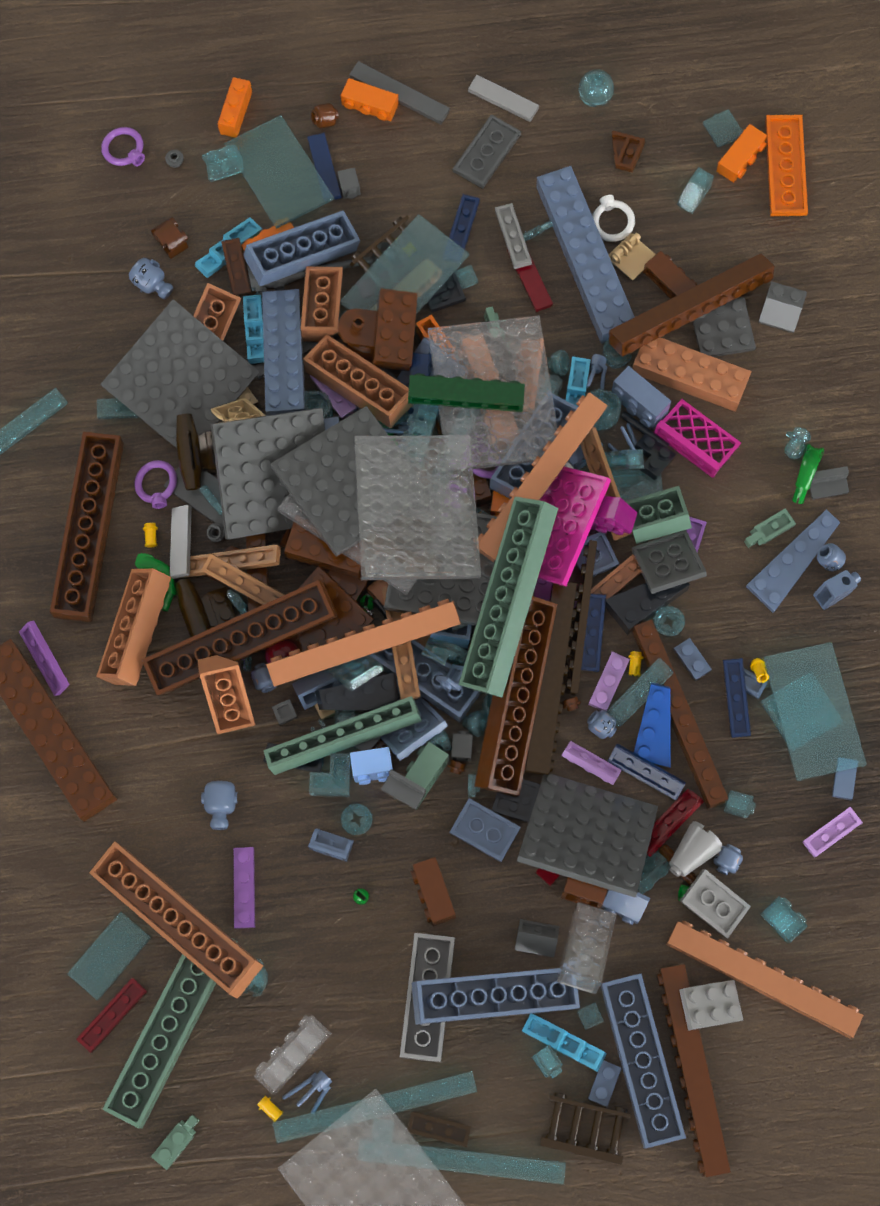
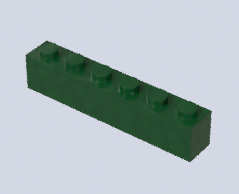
(466, 393)

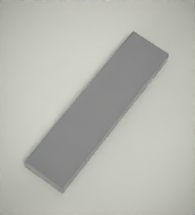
(503, 98)
(513, 236)
(180, 541)

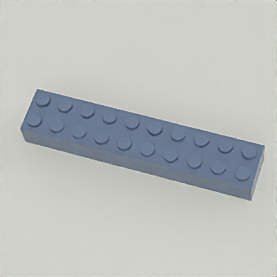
(584, 251)

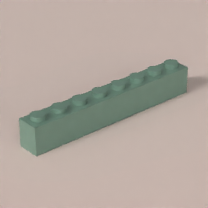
(342, 735)

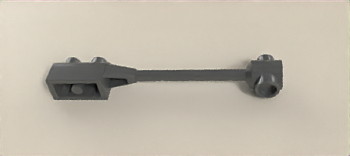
(280, 284)

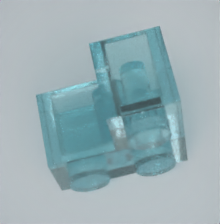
(335, 783)

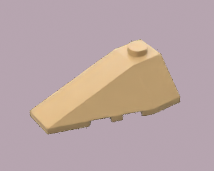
(236, 410)

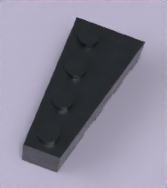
(640, 605)
(369, 696)

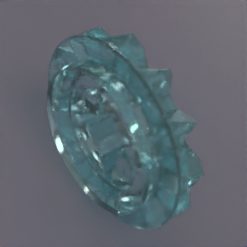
(237, 601)
(672, 613)
(352, 827)

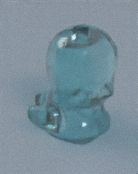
(795, 447)

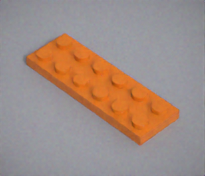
(786, 165)

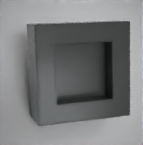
(284, 712)

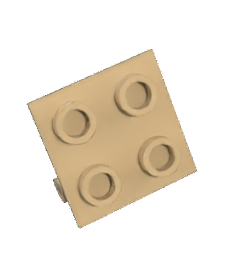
(631, 256)

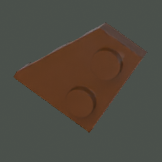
(626, 150)

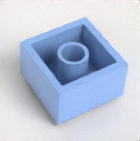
(371, 765)

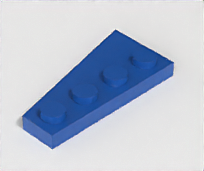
(655, 729)

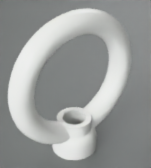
(607, 204)

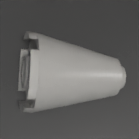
(694, 850)

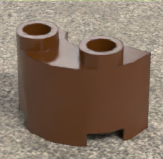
(170, 237)

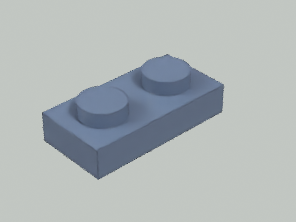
(692, 659)
(604, 1083)

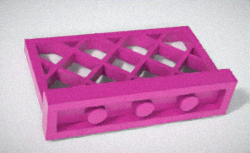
(688, 447)

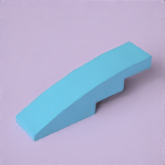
(215, 258)
(254, 328)
(577, 379)
(564, 1042)

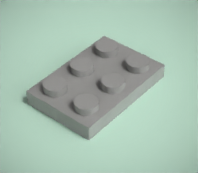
(715, 903)
(711, 1005)

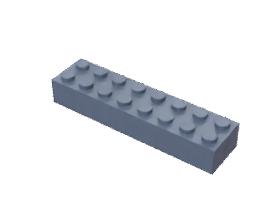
(283, 352)
(491, 996)
(642, 1061)

